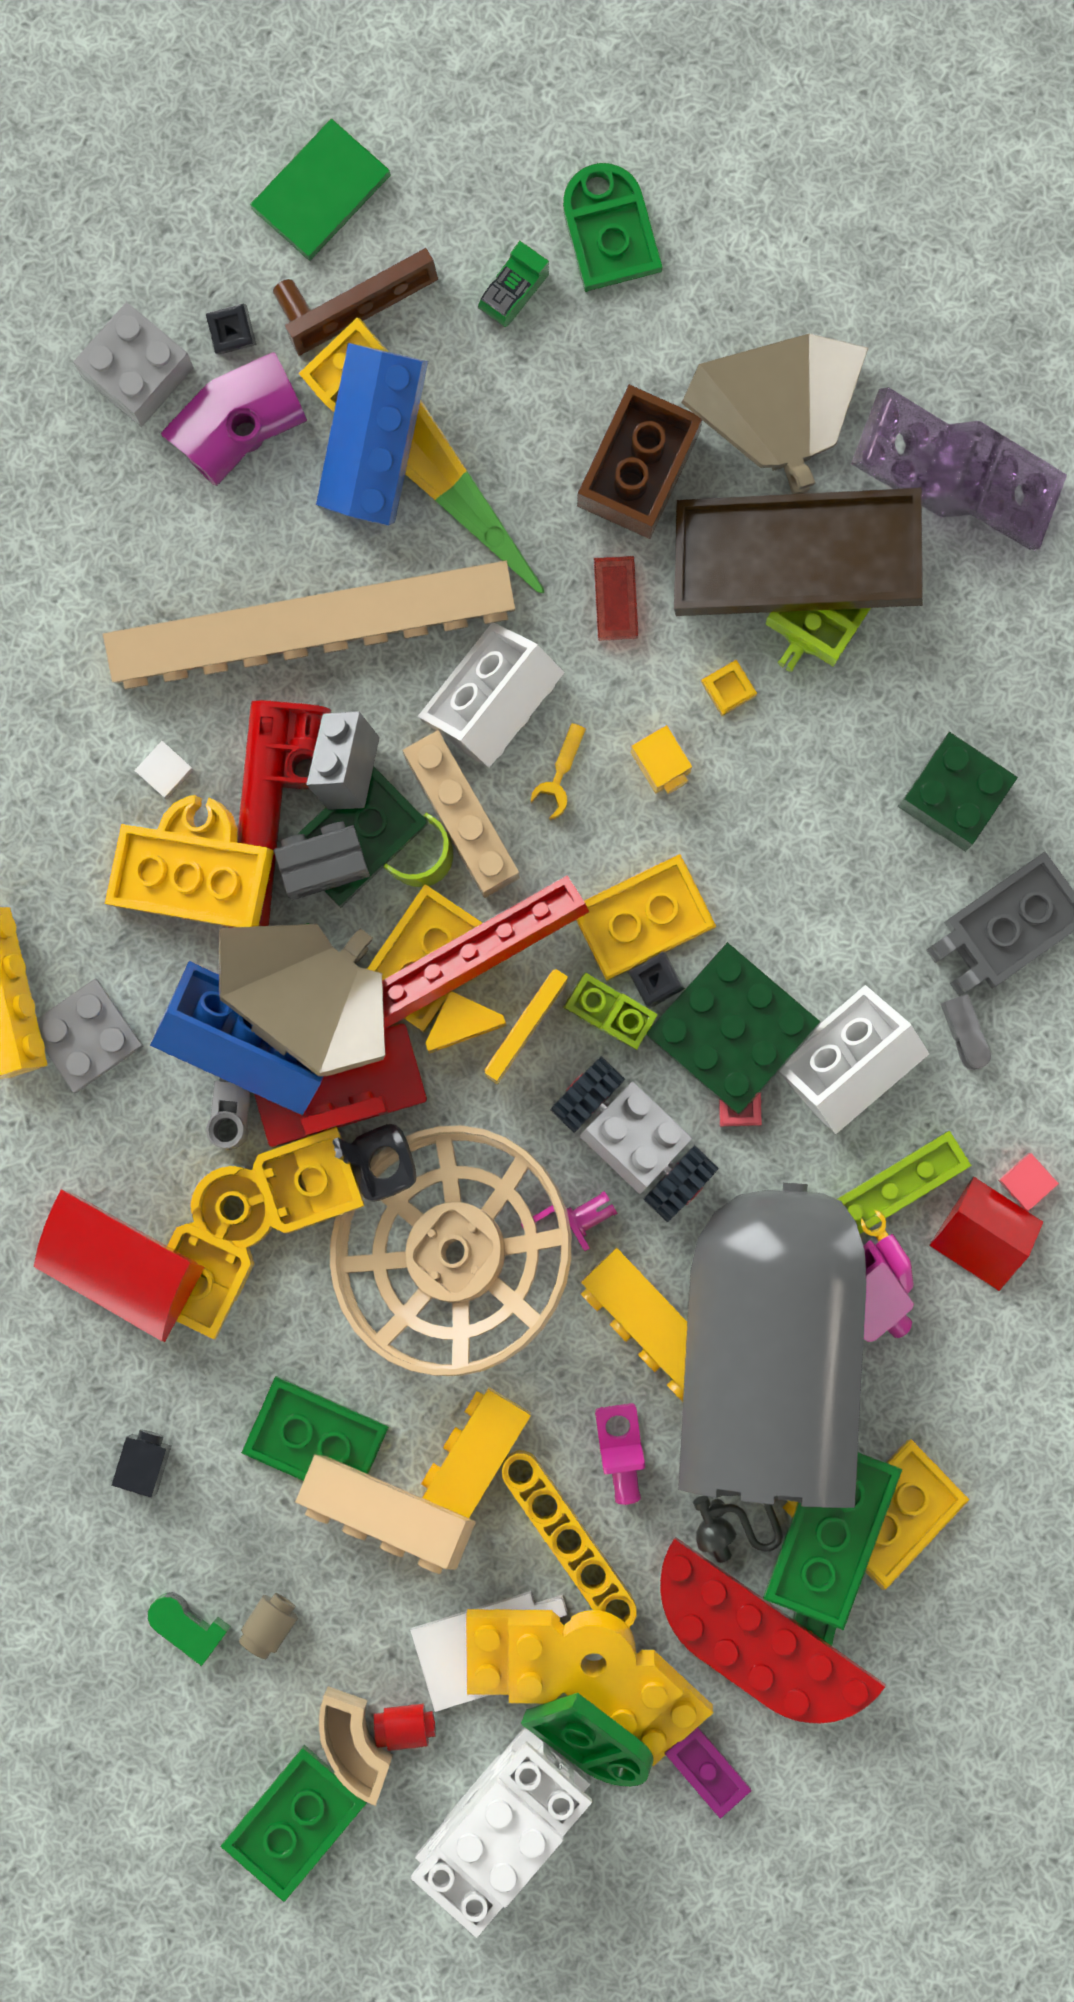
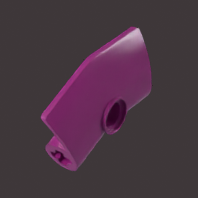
(250, 394)

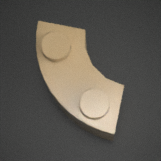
(350, 1746)

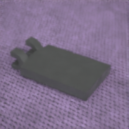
(1009, 925)

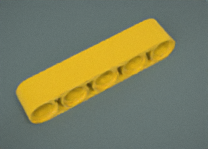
(561, 1519)

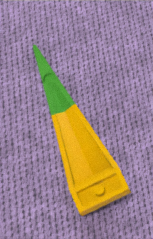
(431, 458)

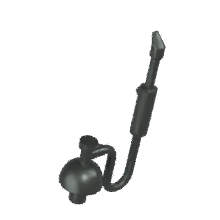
(717, 1533)

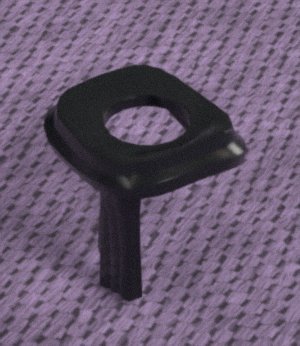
(360, 1154)

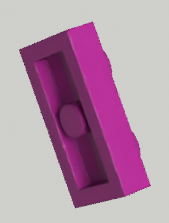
(708, 1772)

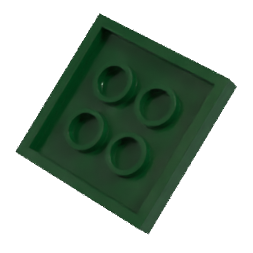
(733, 1028)

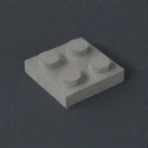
(86, 1036)

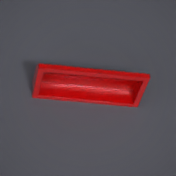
(115, 1265)

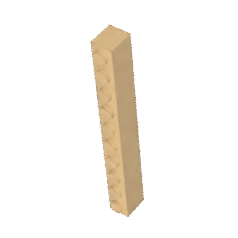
(308, 623)

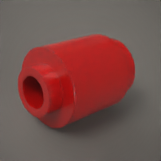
(404, 1727)

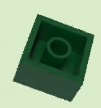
(957, 791)

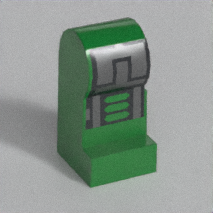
(514, 284)
(185, 1629)

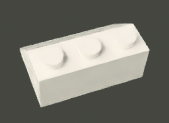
(492, 693)
(853, 1059)

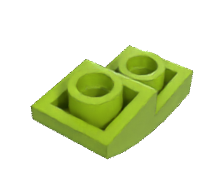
(610, 1011)

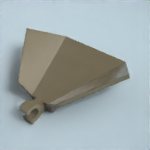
(779, 400)
(305, 994)

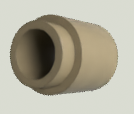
(268, 1625)

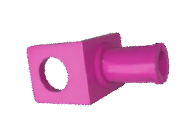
(584, 1216)
(621, 1454)

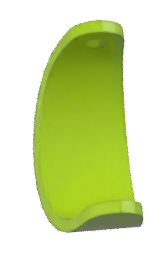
(435, 873)

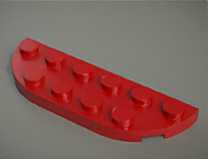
(759, 1643)

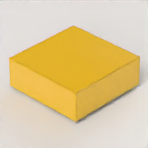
(729, 687)

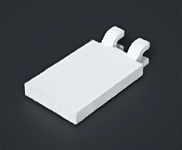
(444, 1653)

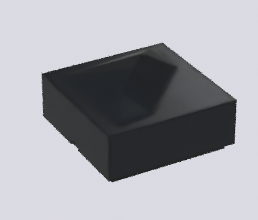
(231, 329)
(656, 980)

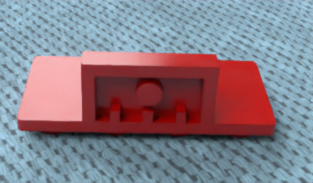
(352, 1094)

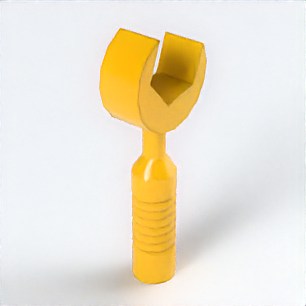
(562, 766)

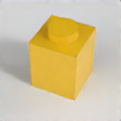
(662, 761)

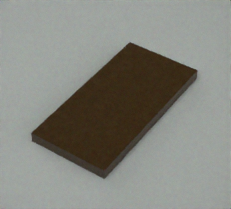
(799, 552)

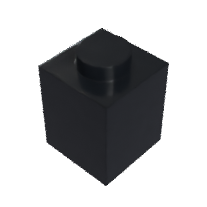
(142, 1463)

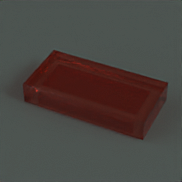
(615, 598)

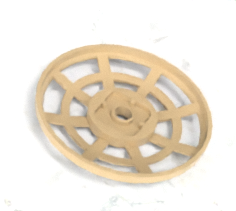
(427, 1257)

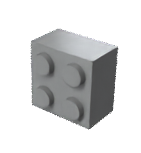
(133, 364)

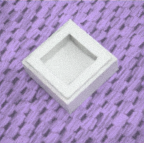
(164, 770)

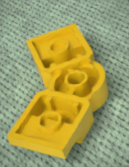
(283, 1191)
(540, 1658)

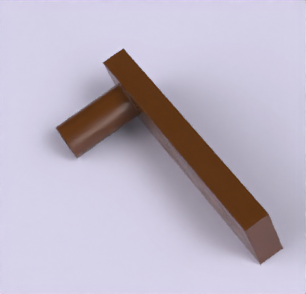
(313, 327)

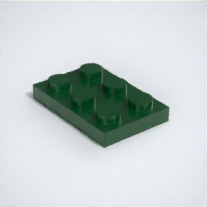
(381, 826)

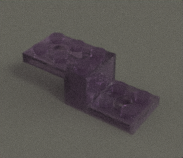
(959, 468)

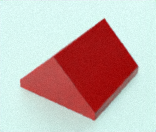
(987, 1234)

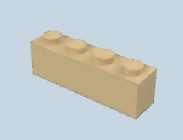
(461, 814)
(385, 1513)

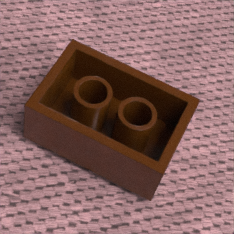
(639, 461)

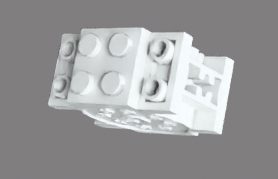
(501, 1831)

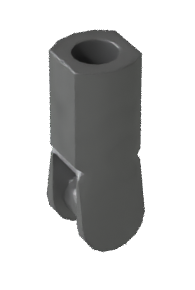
(967, 1032)

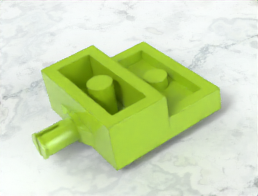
(816, 632)

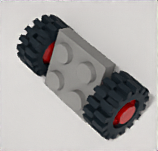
(635, 1138)

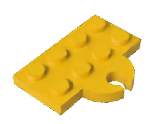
(190, 868)

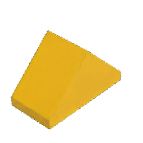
(460, 1021)

